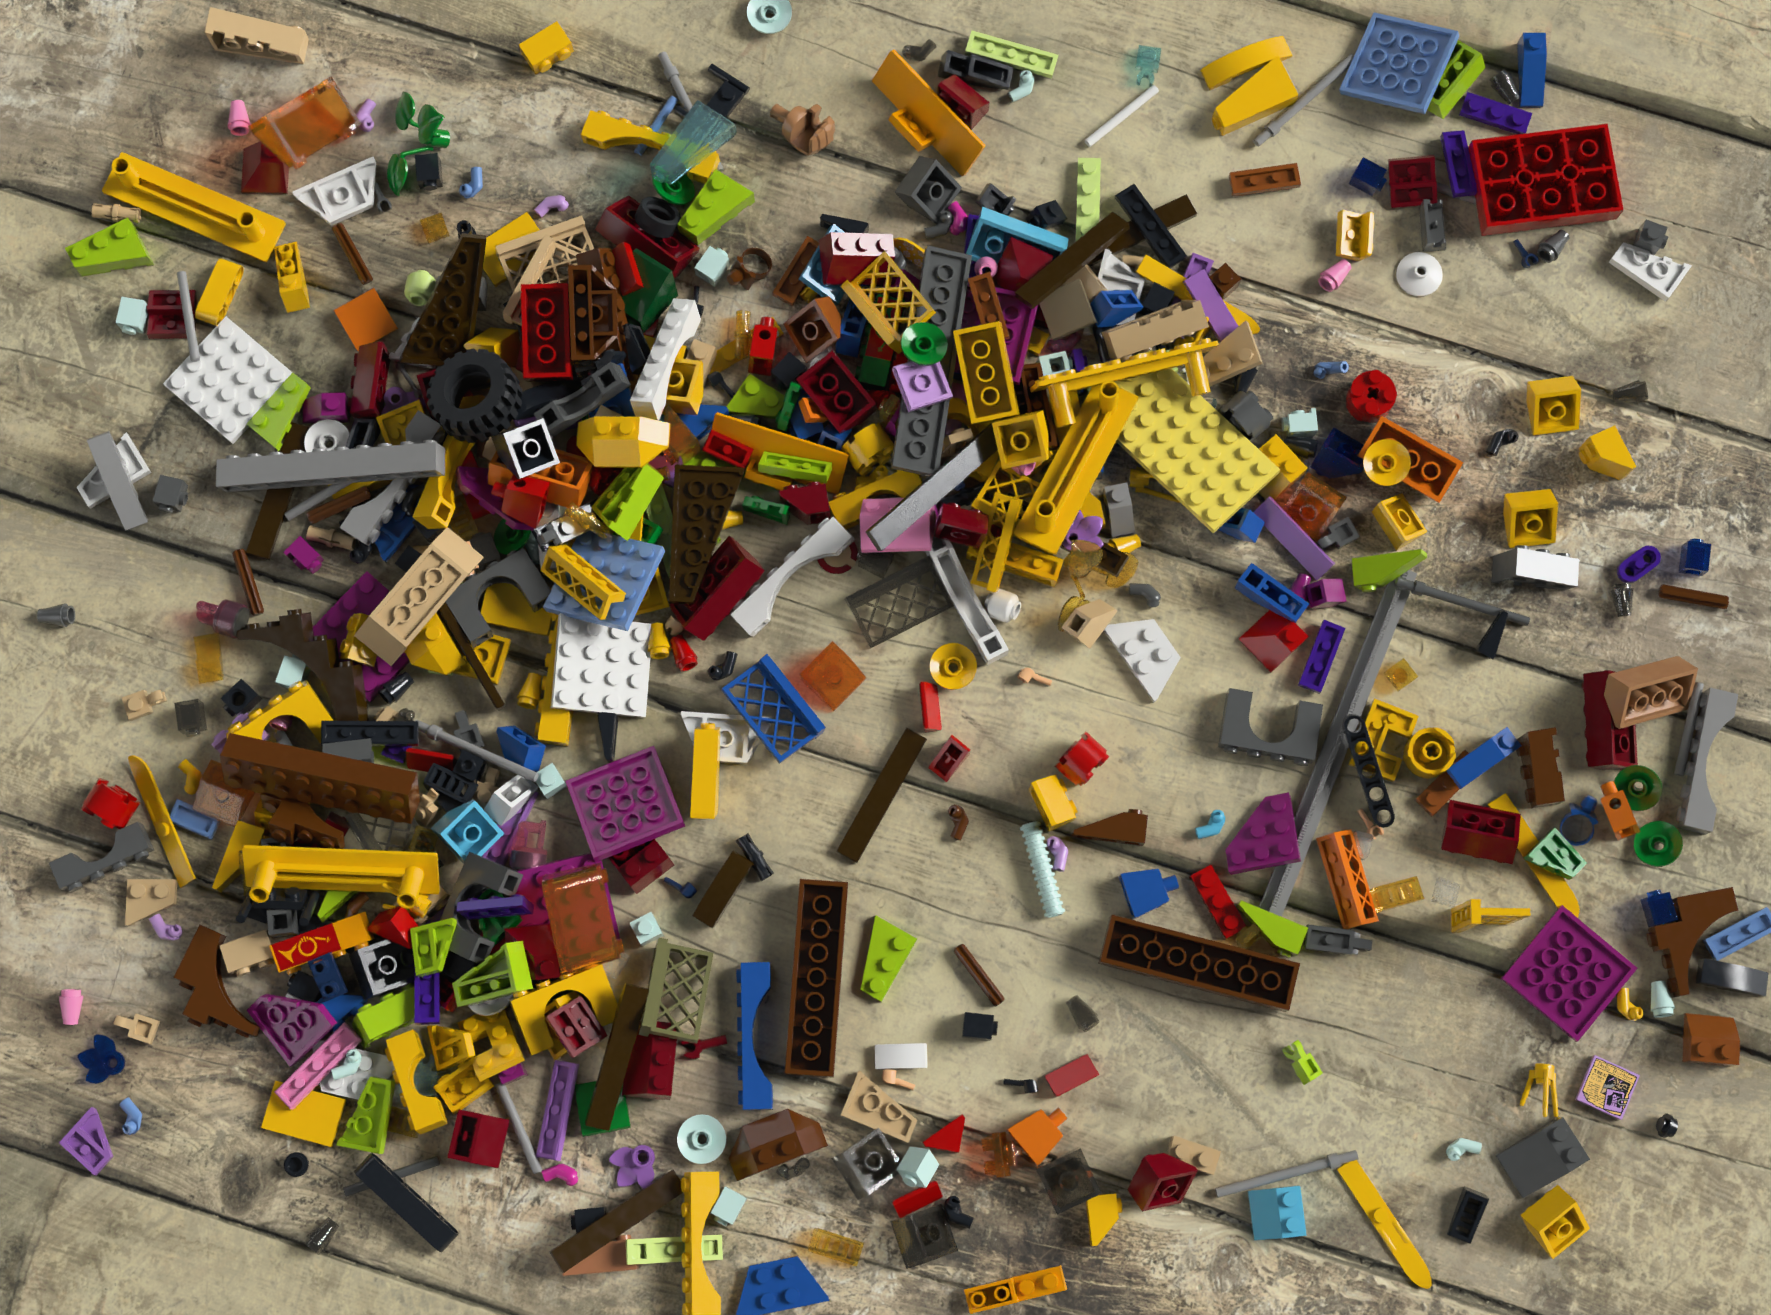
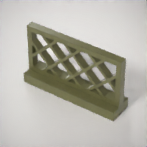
(657, 982)

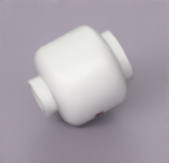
(1003, 605)

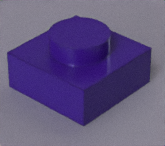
(1078, 360)
(396, 753)

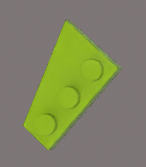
(276, 414)
(885, 957)
(370, 1121)

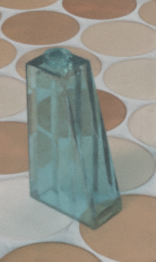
(692, 142)

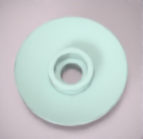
(757, 15)
(688, 1139)

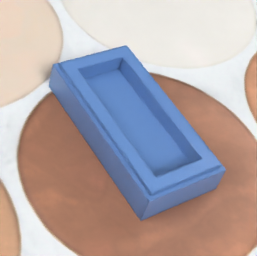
(186, 817)

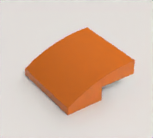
(365, 319)

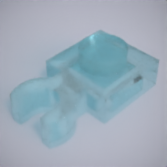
(1148, 62)
(426, 1078)

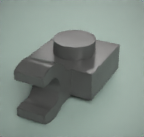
(1339, 534)
(468, 732)

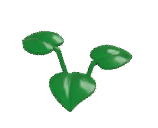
(428, 134)

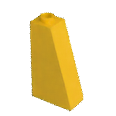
(1257, 98)
(705, 772)

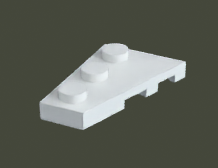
(1652, 272)
(93, 487)

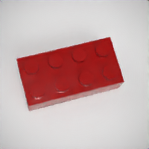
(546, 332)

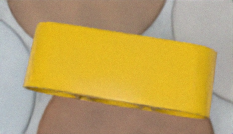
(219, 292)

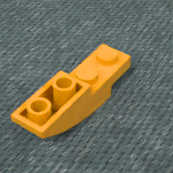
(1015, 1289)

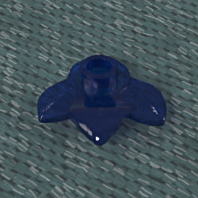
(99, 1058)

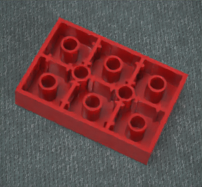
(1545, 179)

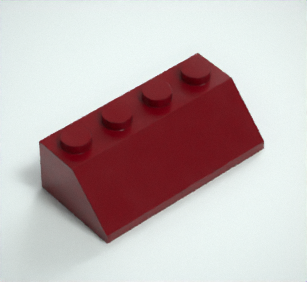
(619, 226)
(725, 582)
(1606, 744)

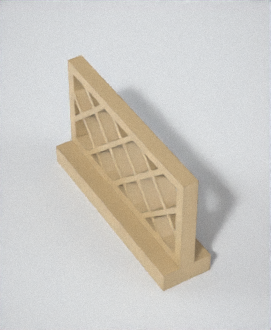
(530, 243)
(534, 273)

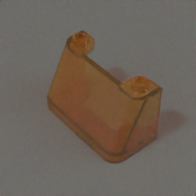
(306, 124)
(581, 918)

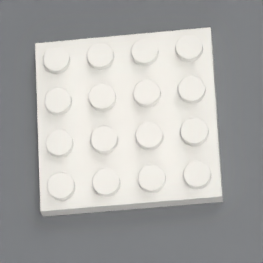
(228, 380)
(601, 668)

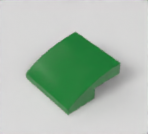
(621, 1115)

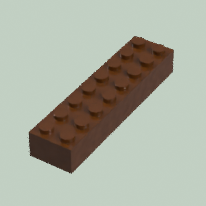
(320, 778)
(1199, 963)
(816, 978)

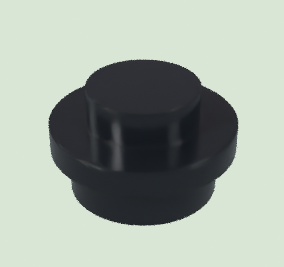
(1666, 1126)
(296, 1164)

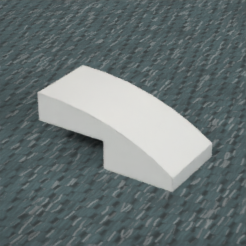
(901, 1056)

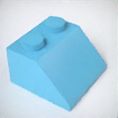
(467, 830)
(1277, 1213)

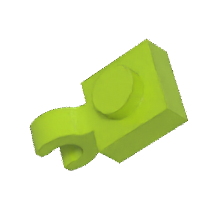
(1304, 1064)

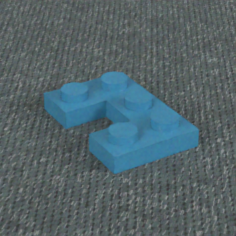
(813, 276)

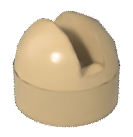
(673, 623)

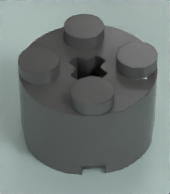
(1246, 414)

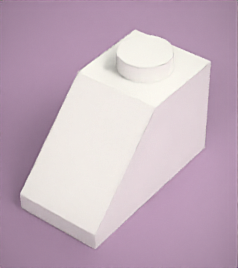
(509, 799)

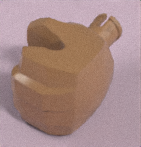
(804, 129)

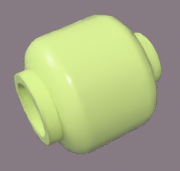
(419, 287)

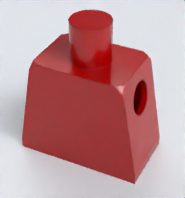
(763, 347)
(523, 499)

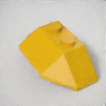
(622, 440)
(435, 648)

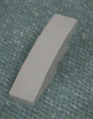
(117, 480)

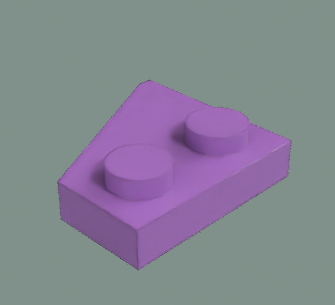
(88, 1142)

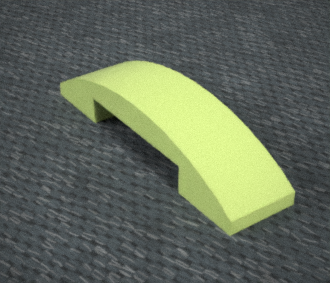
(669, 1249)

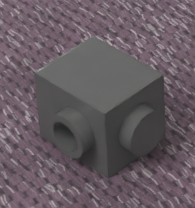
(1651, 237)
(170, 494)

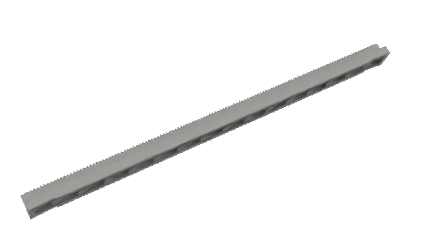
(1335, 744)

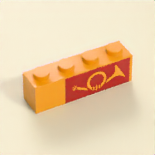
(329, 938)

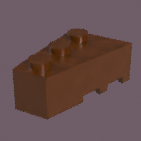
(1540, 768)

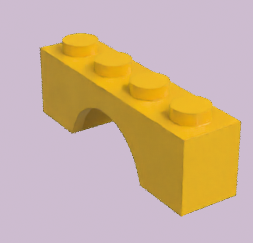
(848, 506)
(424, 1111)

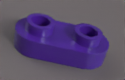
(1638, 565)

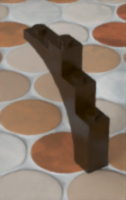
(340, 679)

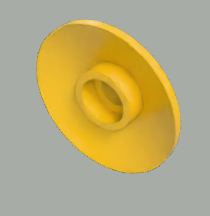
(1393, 452)
(953, 654)

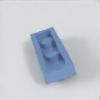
(1739, 934)

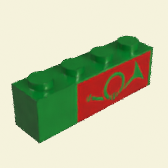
(876, 354)

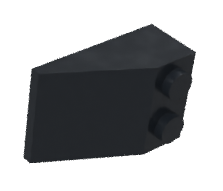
(383, 968)

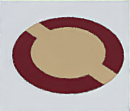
(842, 562)

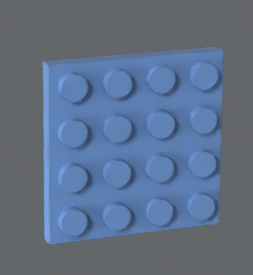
(1399, 63)
(623, 562)

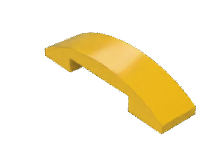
(1244, 60)

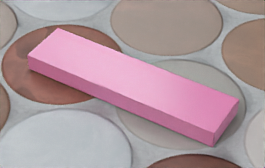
(318, 1066)

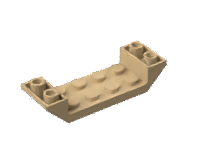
(418, 596)

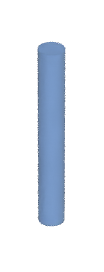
(659, 120)

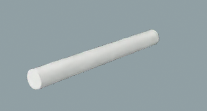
(1122, 115)

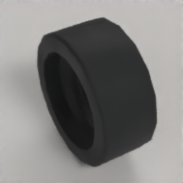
(647, 215)

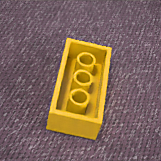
(986, 372)

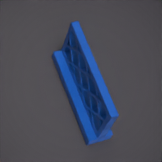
(791, 699)

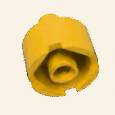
(868, 448)
(1416, 755)

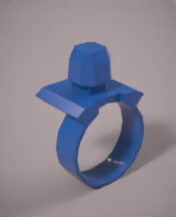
(1587, 805)

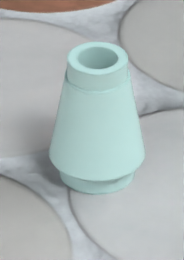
(1661, 1000)

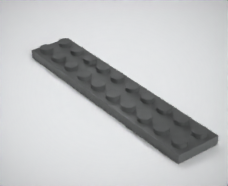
(922, 431)

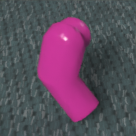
(960, 218)
(561, 1171)

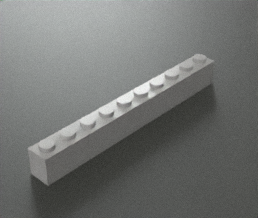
(331, 467)

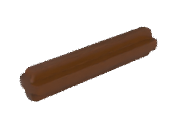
(352, 253)
(339, 504)
(248, 582)
(1693, 596)
(979, 975)

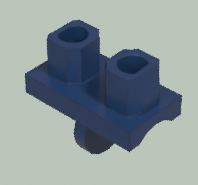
(327, 976)

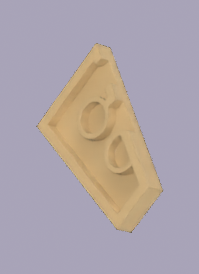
(1232, 355)
(875, 1109)

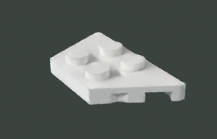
(341, 193)
(1117, 276)
(1145, 653)
(736, 736)
(353, 1085)

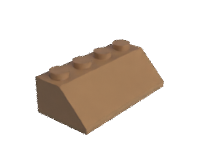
(1650, 691)

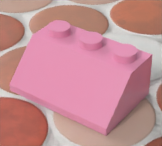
(915, 538)

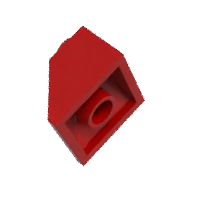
(1273, 639)

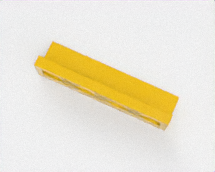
(1004, 543)
(1024, 562)
(581, 573)

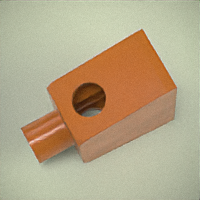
(1621, 819)
(1038, 1133)

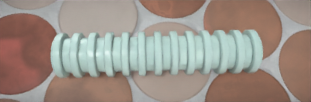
(1042, 869)

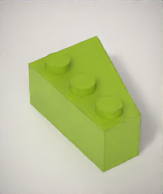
(1457, 77)
(714, 206)
(109, 250)
(627, 499)
(496, 977)
(385, 1017)

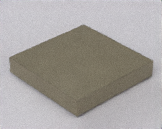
(1067, 310)

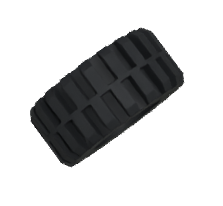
(457, 378)

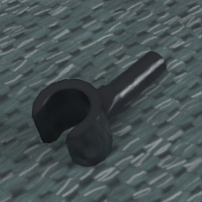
(696, 298)
(716, 378)
(1030, 1085)

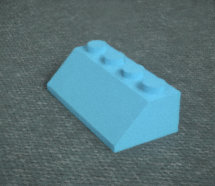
(995, 230)

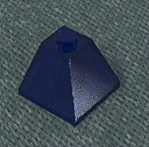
(1338, 456)

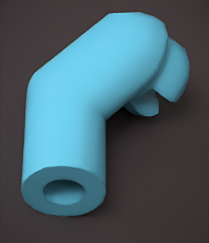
(1213, 827)

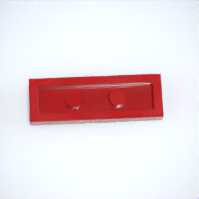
(1218, 901)

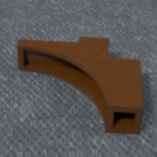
(297, 820)
(1678, 939)
(209, 999)

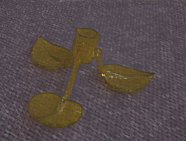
(1080, 562)

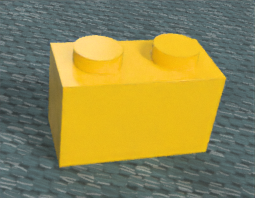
(546, 48)

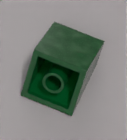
(659, 289)

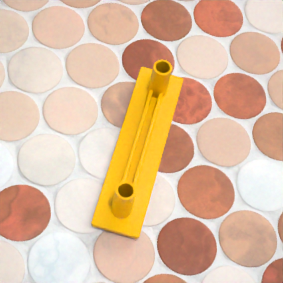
(193, 207)
(1182, 355)
(1076, 466)
(340, 870)

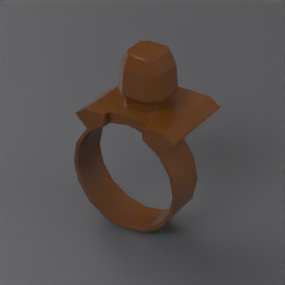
(742, 276)

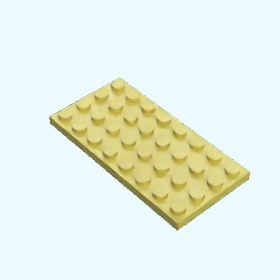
(1192, 448)

